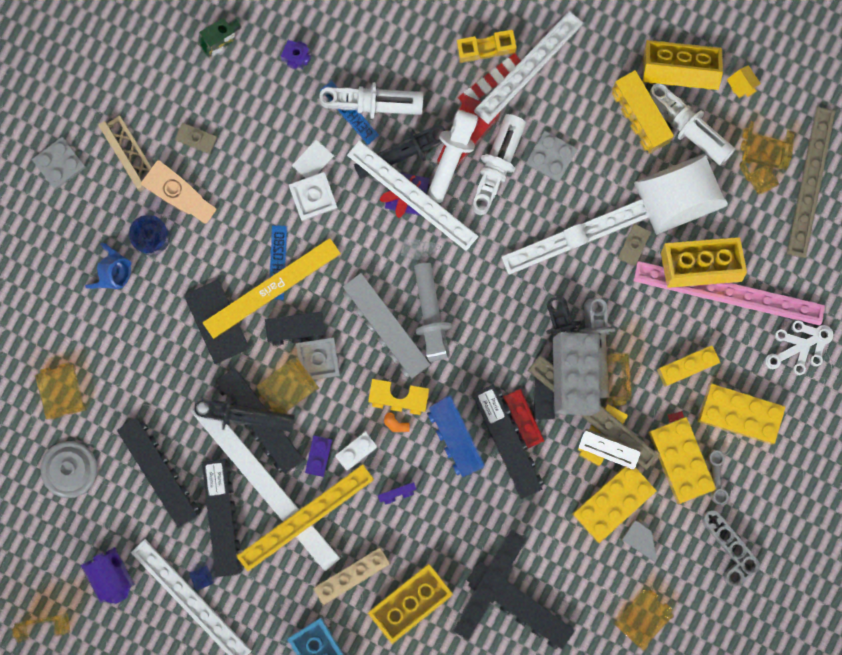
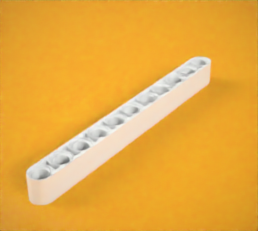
(266, 486)

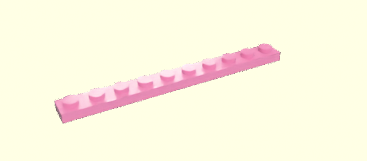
(737, 295)

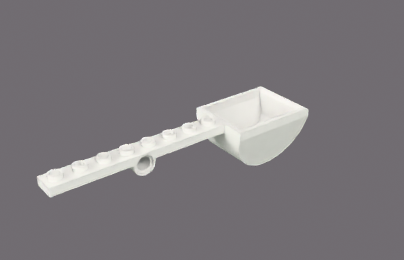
(666, 199)

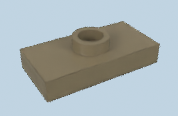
(196, 138)
(634, 245)

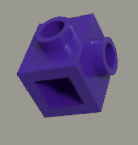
(292, 49)

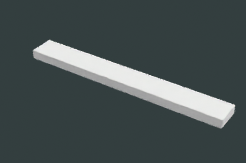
(528, 67)
(412, 195)
(189, 599)

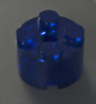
(141, 242)

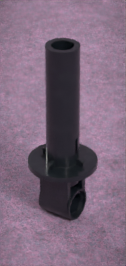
(414, 145)
(561, 318)
(228, 412)

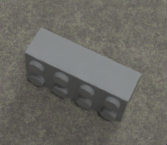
(576, 374)

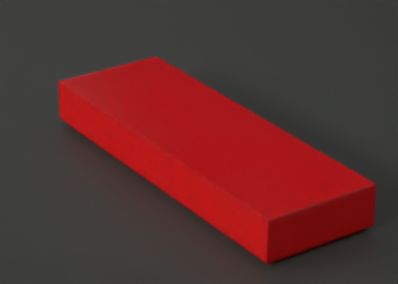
(523, 418)

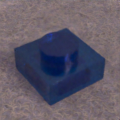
(201, 578)

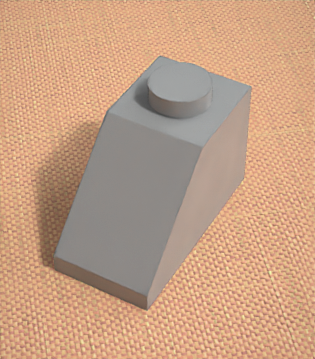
(640, 538)

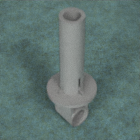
(597, 324)
(433, 328)

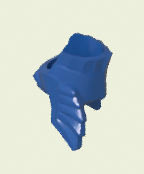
(112, 270)

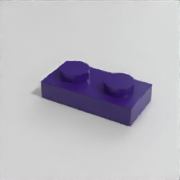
(318, 456)
(405, 491)

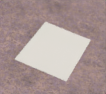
(313, 160)

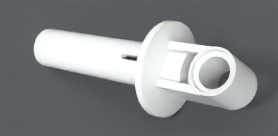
(456, 142)

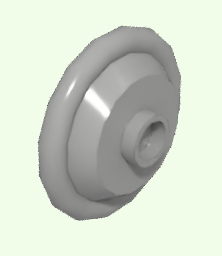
(68, 469)

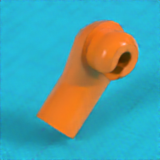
(394, 425)

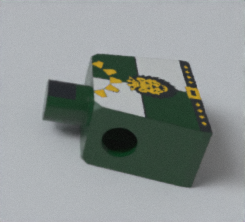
(217, 36)

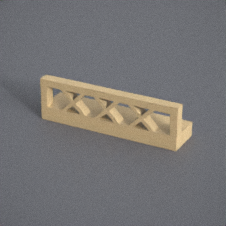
(135, 177)

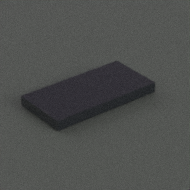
(204, 304)

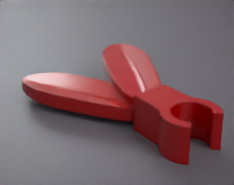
(401, 205)

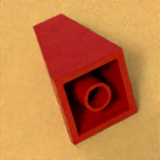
(481, 129)

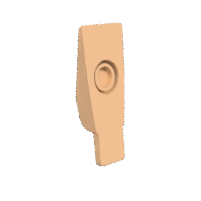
(177, 192)

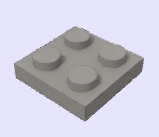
(551, 156)
(58, 163)
(319, 358)

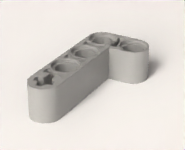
(727, 545)

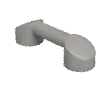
(716, 459)

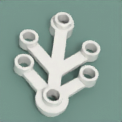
(802, 346)

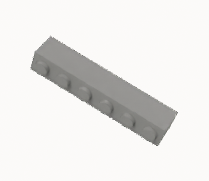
(386, 326)

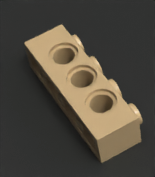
(351, 576)

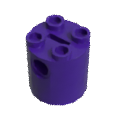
(108, 577)

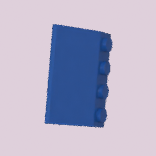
(456, 437)

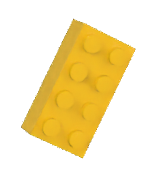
(682, 65)
(642, 112)
(703, 262)
(741, 414)
(682, 460)
(614, 503)
(410, 603)

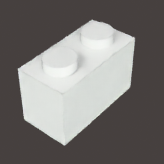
(356, 451)

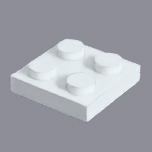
(313, 196)

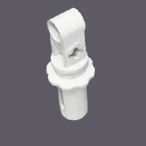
(364, 100)
(691, 124)
(495, 167)

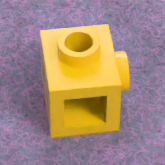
(744, 82)

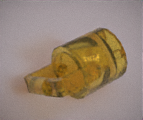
(761, 179)

